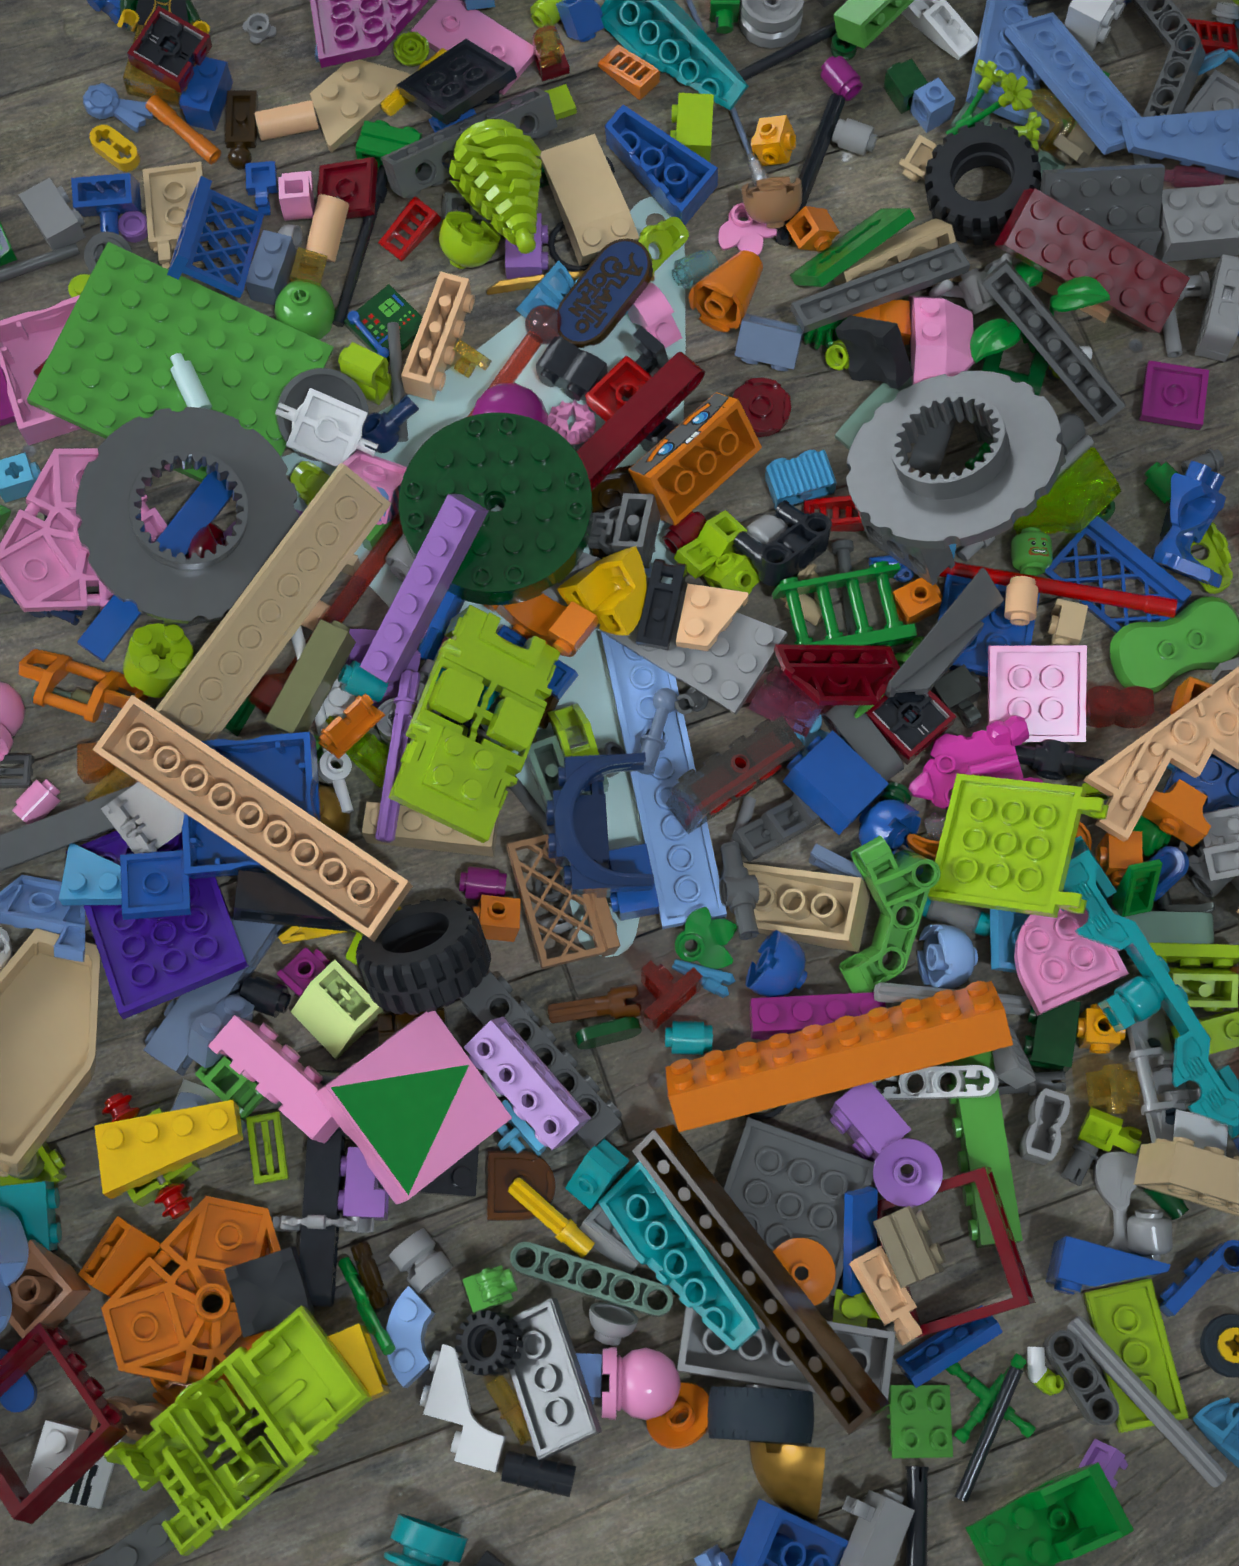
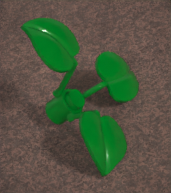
(1072, 295)

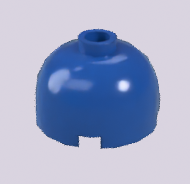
(889, 820)
(778, 968)

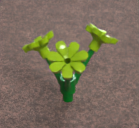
(1014, 94)

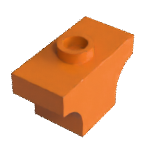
(1179, 812)

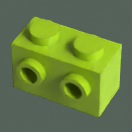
(1208, 987)

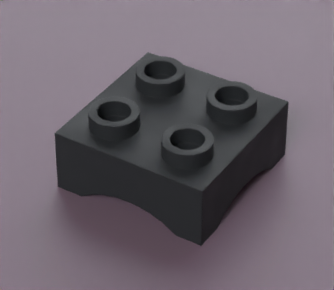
(875, 350)
(268, 1290)

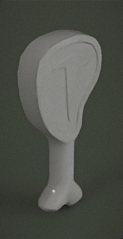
(1114, 1180)

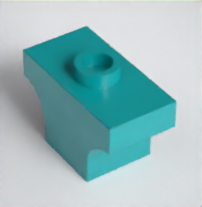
(596, 1173)

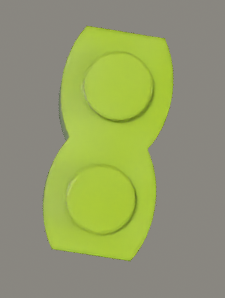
(367, 370)

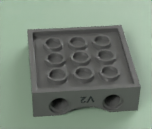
(794, 1188)

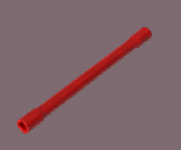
(1147, 603)

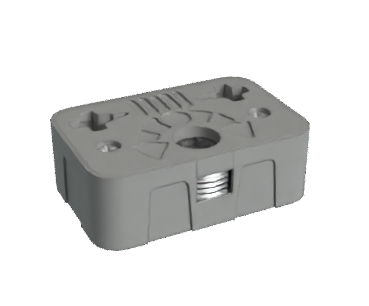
(1221, 312)

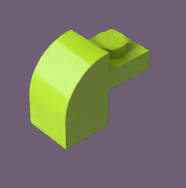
(713, 541)

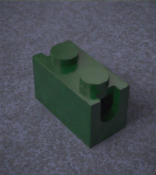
(1052, 1037)

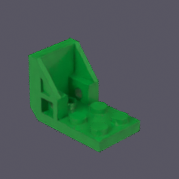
(1052, 1521)

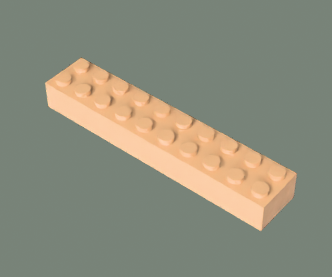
(253, 818)

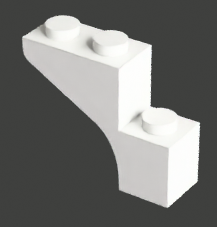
(449, 1401)

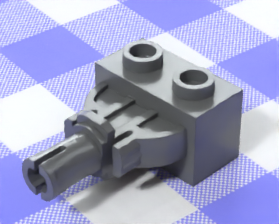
(627, 526)

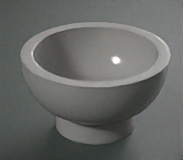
(611, 1322)

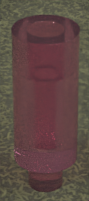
(1192, 177)

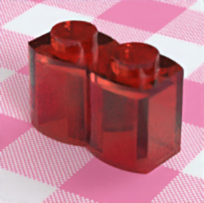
(1124, 707)

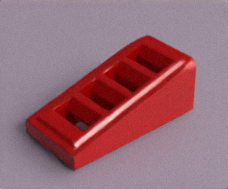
(1215, 28)
(424, 228)
(836, 503)

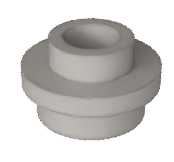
(1226, 12)

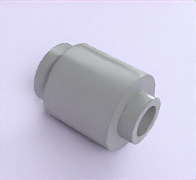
(854, 136)

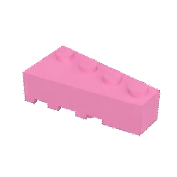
(277, 1073)

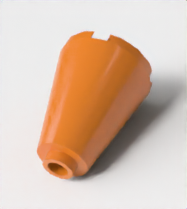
(727, 291)

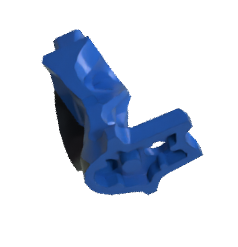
(1189, 514)

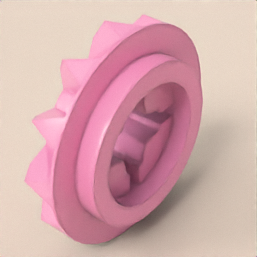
(581, 429)

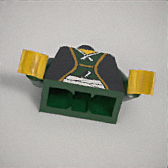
(140, 11)

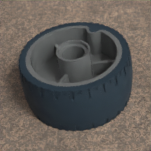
(761, 1414)

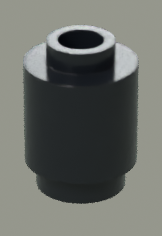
(266, 995)

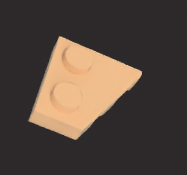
(707, 614)

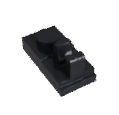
(651, 351)

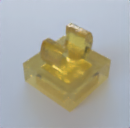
(469, 359)

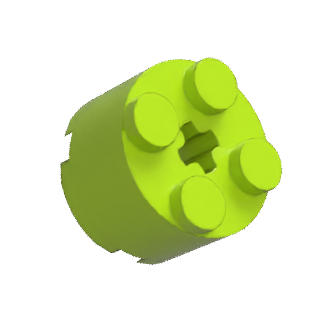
(156, 658)

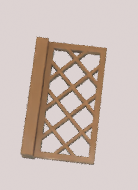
(596, 910)

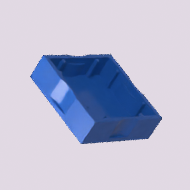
(279, 761)

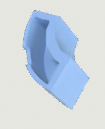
(407, 1330)

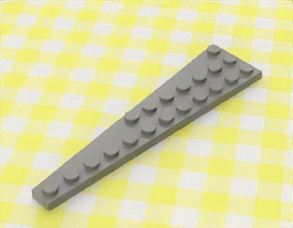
(724, 672)

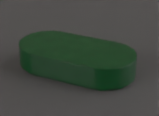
(608, 1033)

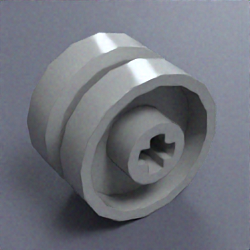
(770, 21)

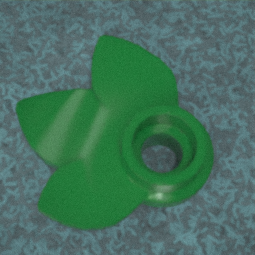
(710, 939)

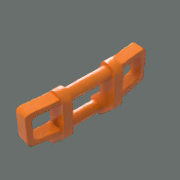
(58, 668)

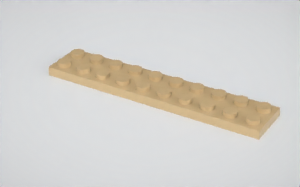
(274, 605)

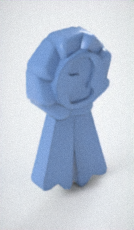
(103, 102)

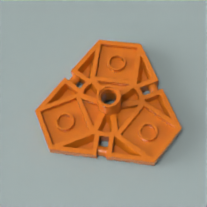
(160, 1318)

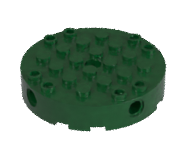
(520, 469)

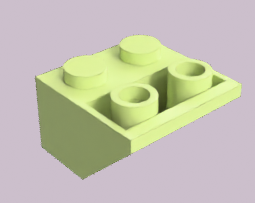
(336, 1009)

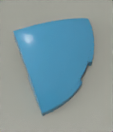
(549, 290)
(1221, 1426)

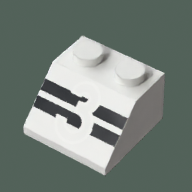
(54, 1447)

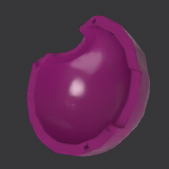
(511, 399)

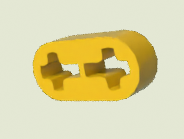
(111, 152)

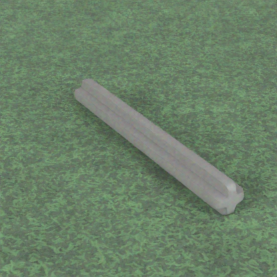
(900, 992)

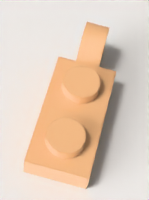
(885, 1293)

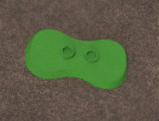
(1161, 651)

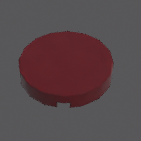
(765, 405)

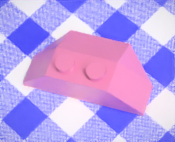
(939, 337)

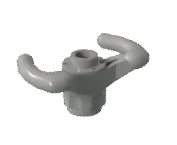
(971, 288)

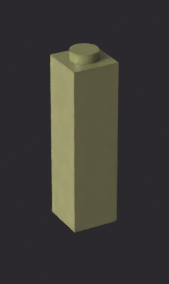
(311, 678)

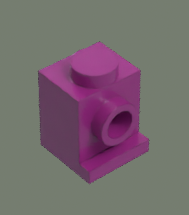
(291, 973)

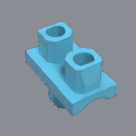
(522, 1129)

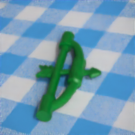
(364, 1307)

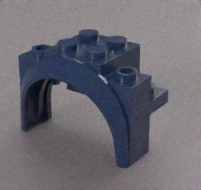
(581, 827)

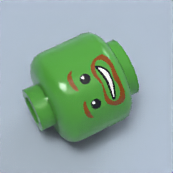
(1031, 551)

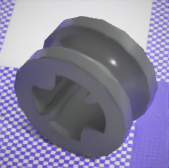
(540, 889)

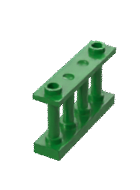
(895, 631)

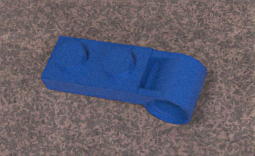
(1197, 1273)

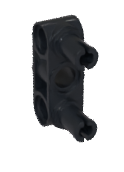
(792, 549)

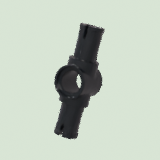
(1056, 760)

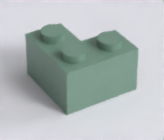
(544, 760)

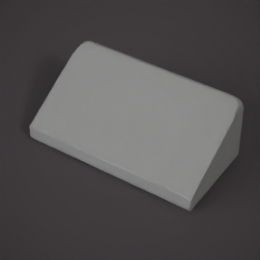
(608, 1241)

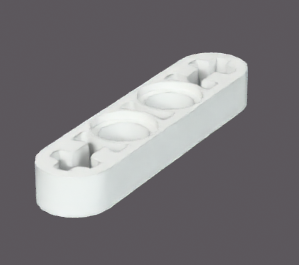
(932, 1088)

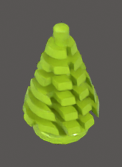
(500, 178)

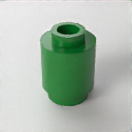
(1160, 480)

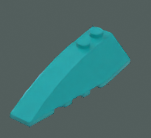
(675, 45)
(669, 1246)

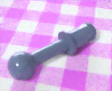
(652, 744)

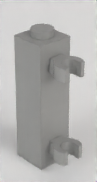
(878, 1529)

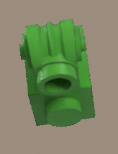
(490, 1288)

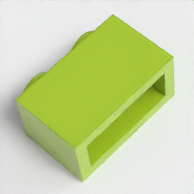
(694, 122)

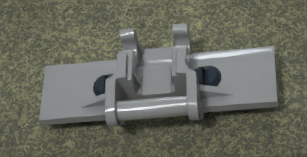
(1154, 1066)

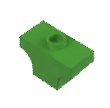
(231, 1086)

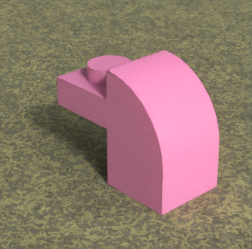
(296, 195)
(655, 315)

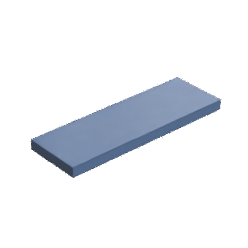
(1074, 79)

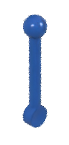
(354, 318)

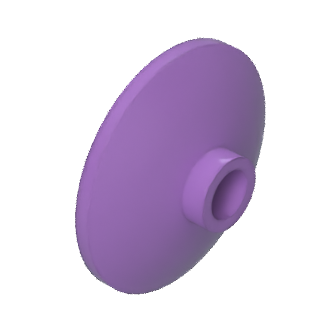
(912, 1188)

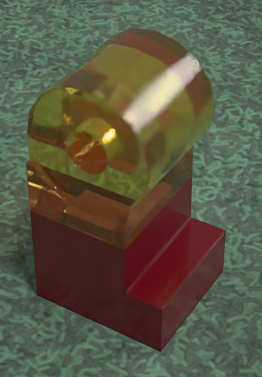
(549, 53)

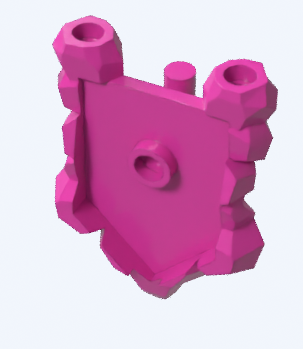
(983, 754)

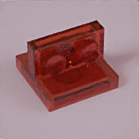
(669, 996)

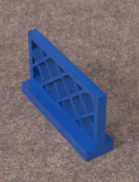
(189, 249)
(1128, 557)

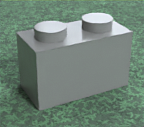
(52, 215)

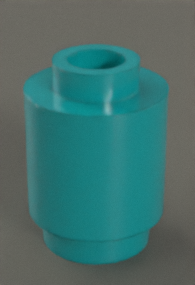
(360, 682)
(689, 1037)

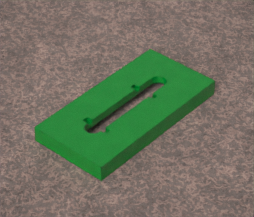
(852, 247)

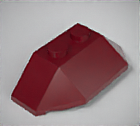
(838, 672)

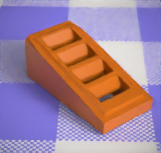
(637, 88)

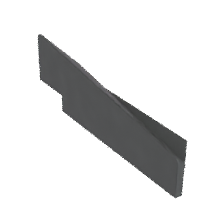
(947, 638)

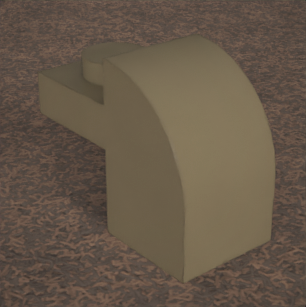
(1076, 149)

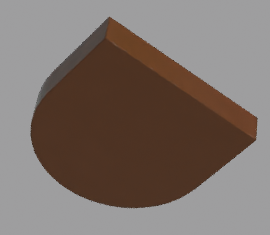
(503, 1170)

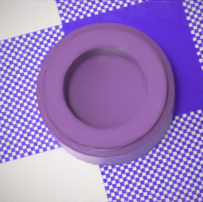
(133, 226)

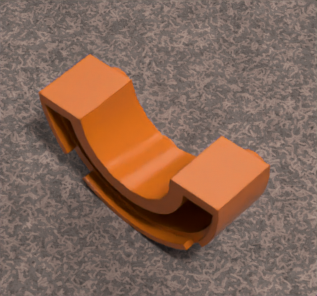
(559, 625)

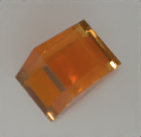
(90, 765)

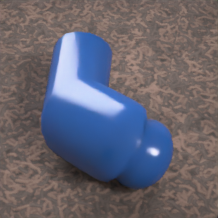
(903, 575)

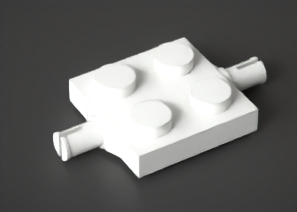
(326, 428)

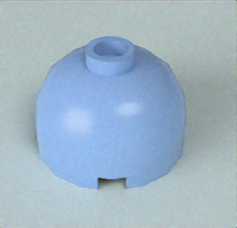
(946, 956)

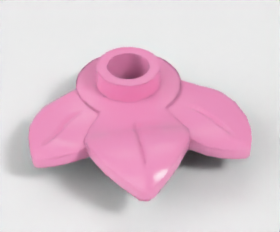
(744, 234)

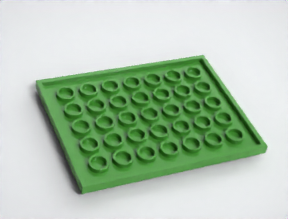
(130, 322)

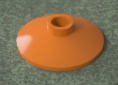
(815, 1259)
(690, 1404)

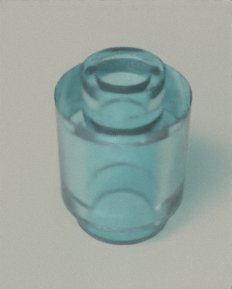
(693, 268)

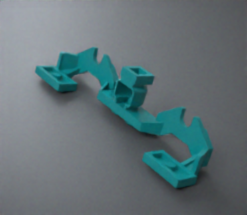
(1145, 995)

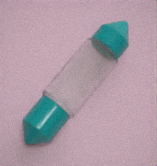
(961, 916)

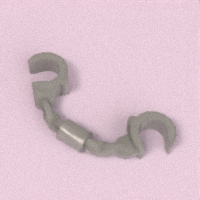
(350, 1224)

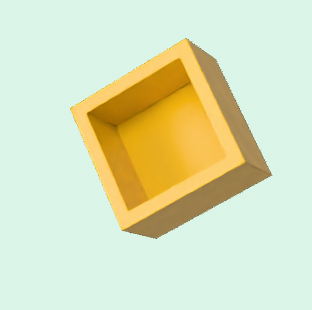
(361, 1356)

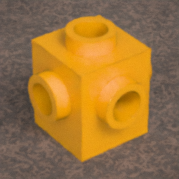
(773, 140)
(1090, 1034)

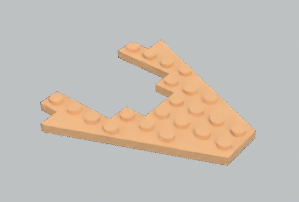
(1184, 739)

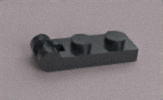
(661, 605)

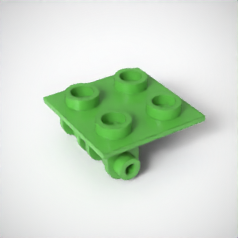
(920, 1421)

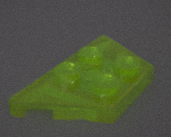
(1074, 497)

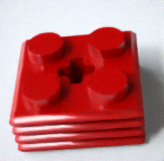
(619, 382)

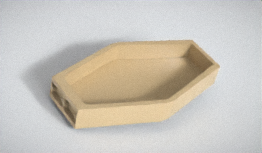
(44, 1043)

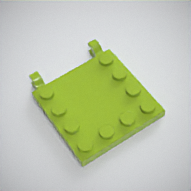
(1011, 845)

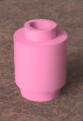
(37, 801)

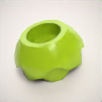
(410, 41)

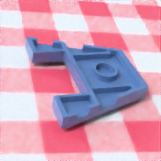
(36, 904)

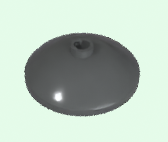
(325, 381)

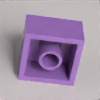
(867, 1120)

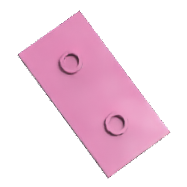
(451, 23)

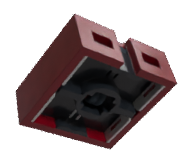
(169, 49)
(911, 721)

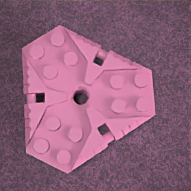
(45, 559)

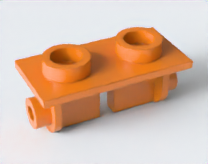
(344, 733)

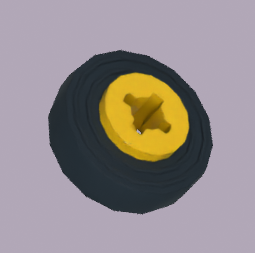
(1218, 1345)

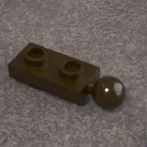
(241, 126)

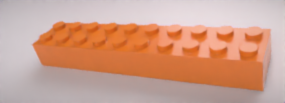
(837, 1055)

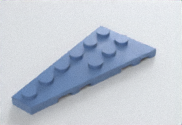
(996, 47)
(1191, 138)

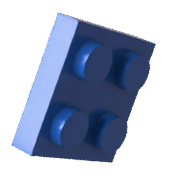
(154, 885)

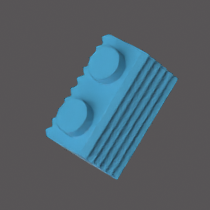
(800, 478)

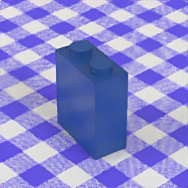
(834, 781)

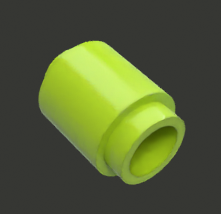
(545, 12)

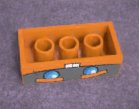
(696, 457)

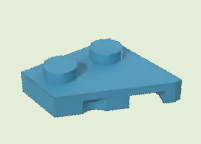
(89, 879)

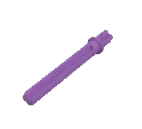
(405, 708)

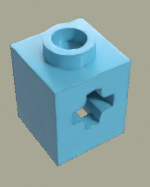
(17, 487)

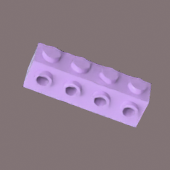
(526, 1083)

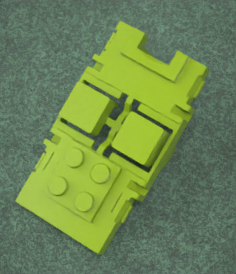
(453, 774)
(300, 1393)

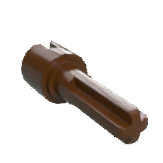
(611, 1004)

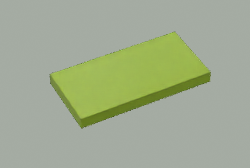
(1134, 1329)

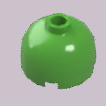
(305, 308)

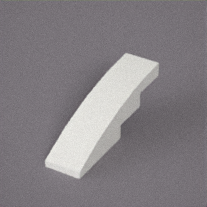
(942, 26)

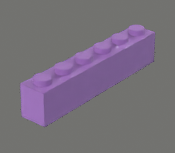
(424, 587)

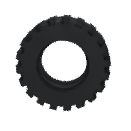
(974, 149)
(425, 957)

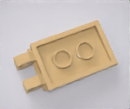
(166, 202)

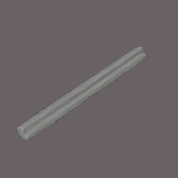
(1147, 1402)

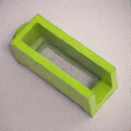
(573, 731)

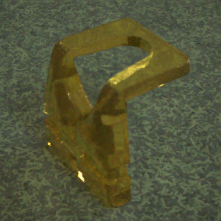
(1055, 111)

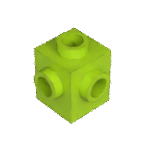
(732, 573)

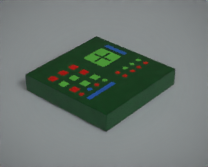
(382, 309)

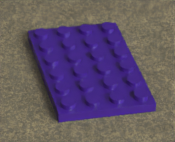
(167, 955)

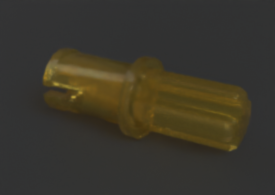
(509, 1407)

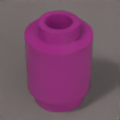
(841, 77)
(482, 881)

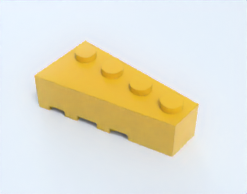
(152, 1145)

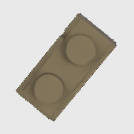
(910, 1246)

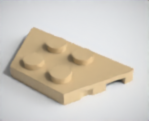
(352, 97)

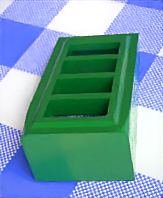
(1137, 888)

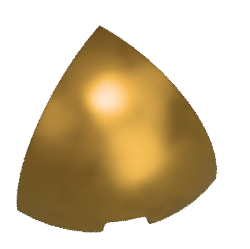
(790, 1476)

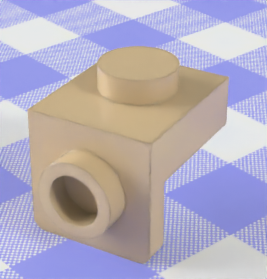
(917, 158)

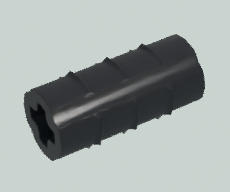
(538, 1474)

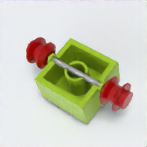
(165, 1188)

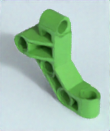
(893, 883)

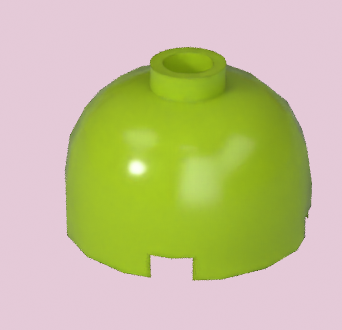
(467, 241)

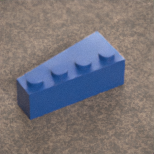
(663, 165)

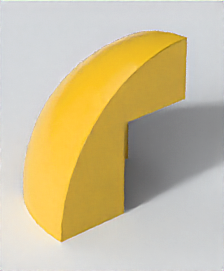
(611, 590)

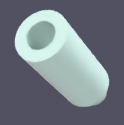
(189, 383)

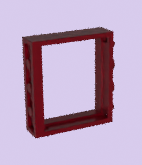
(1004, 1242)
(26, 1353)

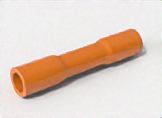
(169, 117)

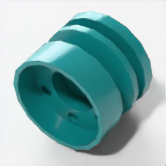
(424, 1543)

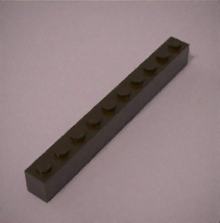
(761, 1278)

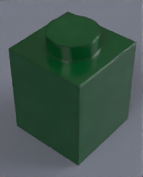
(901, 82)

